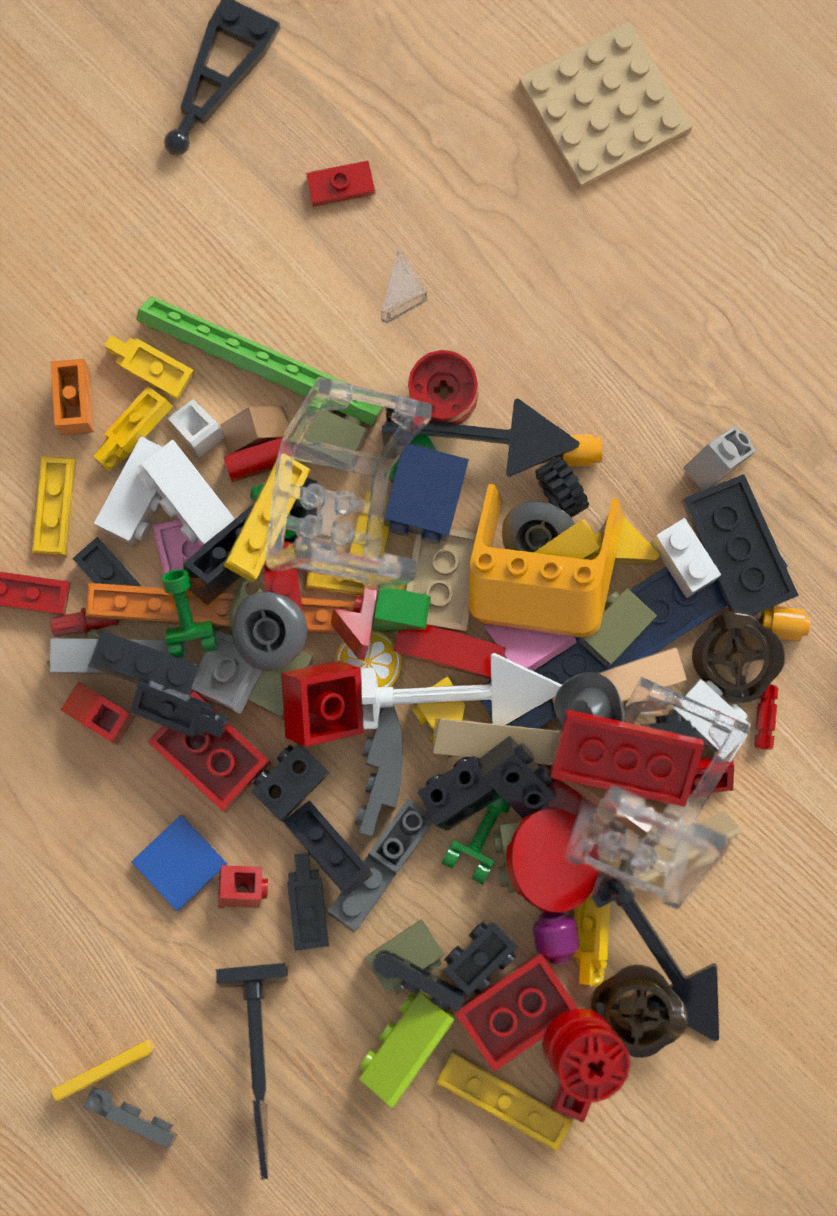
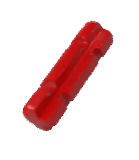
(766, 719)

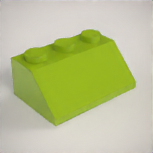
(404, 1047)

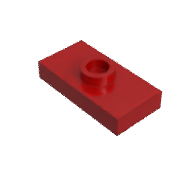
(340, 183)

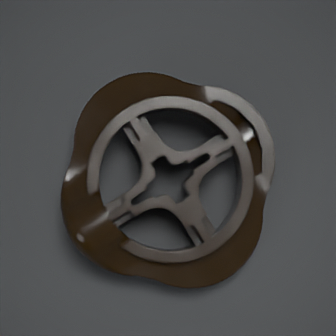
(772, 653)
(641, 979)

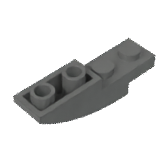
(386, 754)
(384, 863)

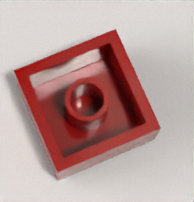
(322, 703)

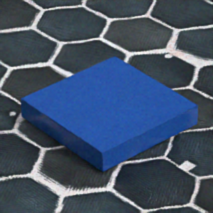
(179, 862)

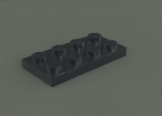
(740, 546)

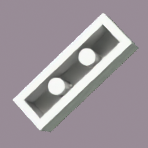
(185, 494)
(130, 501)

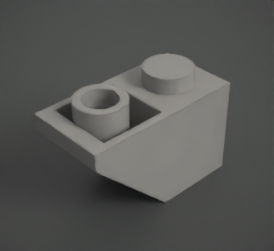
(719, 458)

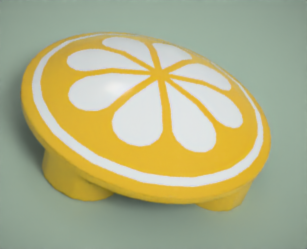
(378, 656)

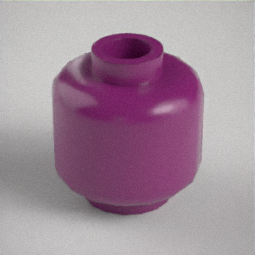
(556, 936)

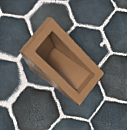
(254, 427)

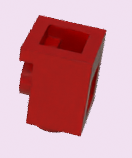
(236, 876)

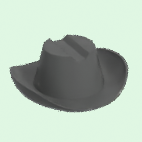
(533, 525)
(268, 630)
(591, 695)

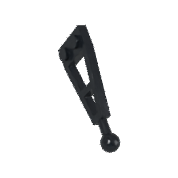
(242, 25)

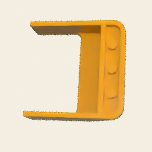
(537, 588)

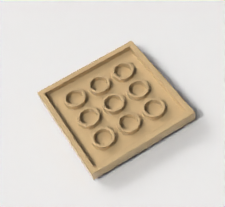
(605, 104)

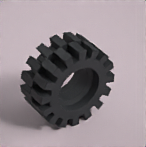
(562, 487)

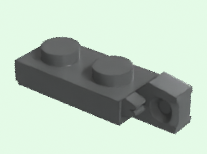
(128, 1116)

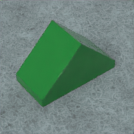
(400, 610)

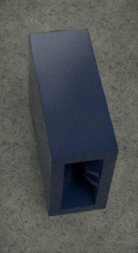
(425, 493)

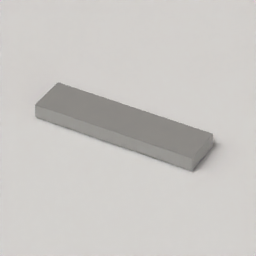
(73, 655)

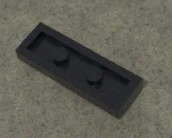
(327, 848)

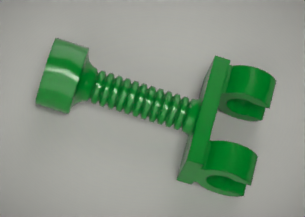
(176, 583)
(474, 849)

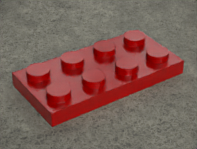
(628, 756)

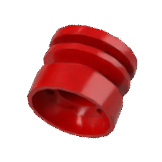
(447, 370)
(573, 1043)

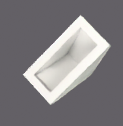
(197, 427)

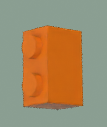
(72, 397)

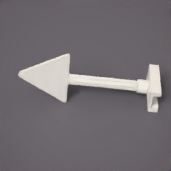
(512, 692)

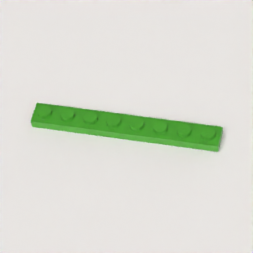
(243, 353)

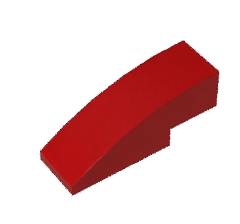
(448, 650)

